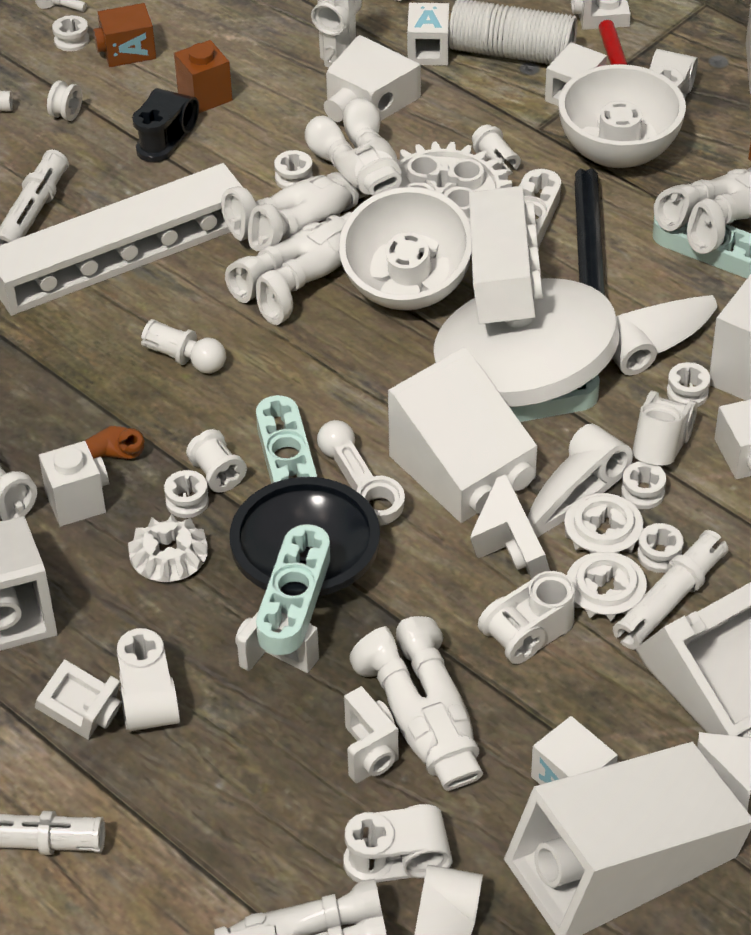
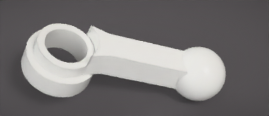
(337, 441)

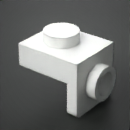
(250, 651)
(79, 699)
(375, 735)

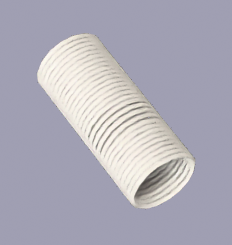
(525, 32)

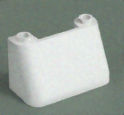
(708, 663)

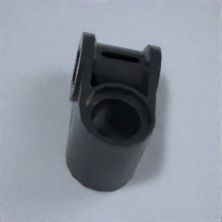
(164, 123)

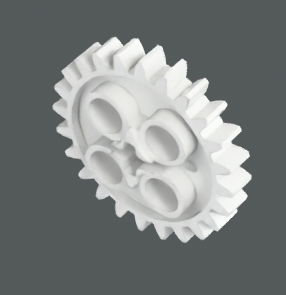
(451, 172)

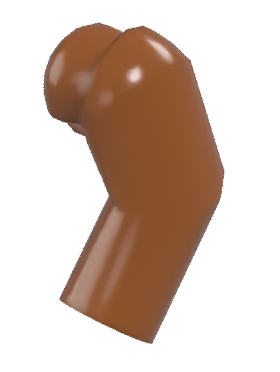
(116, 443)

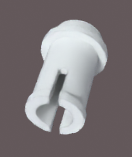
(491, 140)

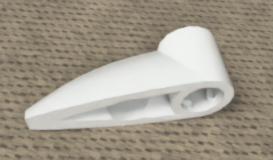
(658, 328)
(592, 467)
(448, 902)

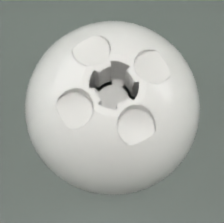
(621, 114)
(406, 247)

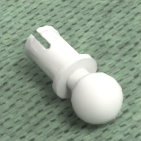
(205, 354)

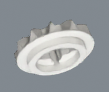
(590, 511)
(171, 563)
(597, 569)

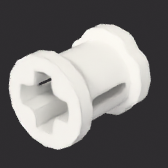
(213, 457)

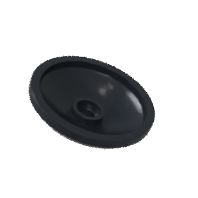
(280, 506)

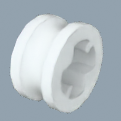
(70, 33)
(64, 100)
(292, 167)
(686, 374)
(643, 473)
(188, 482)
(659, 535)

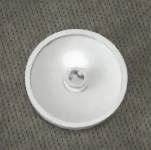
(540, 355)

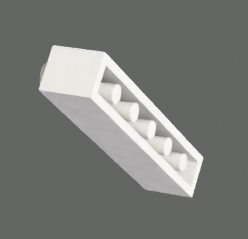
(113, 239)

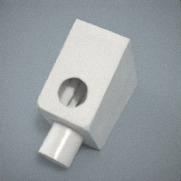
(373, 74)

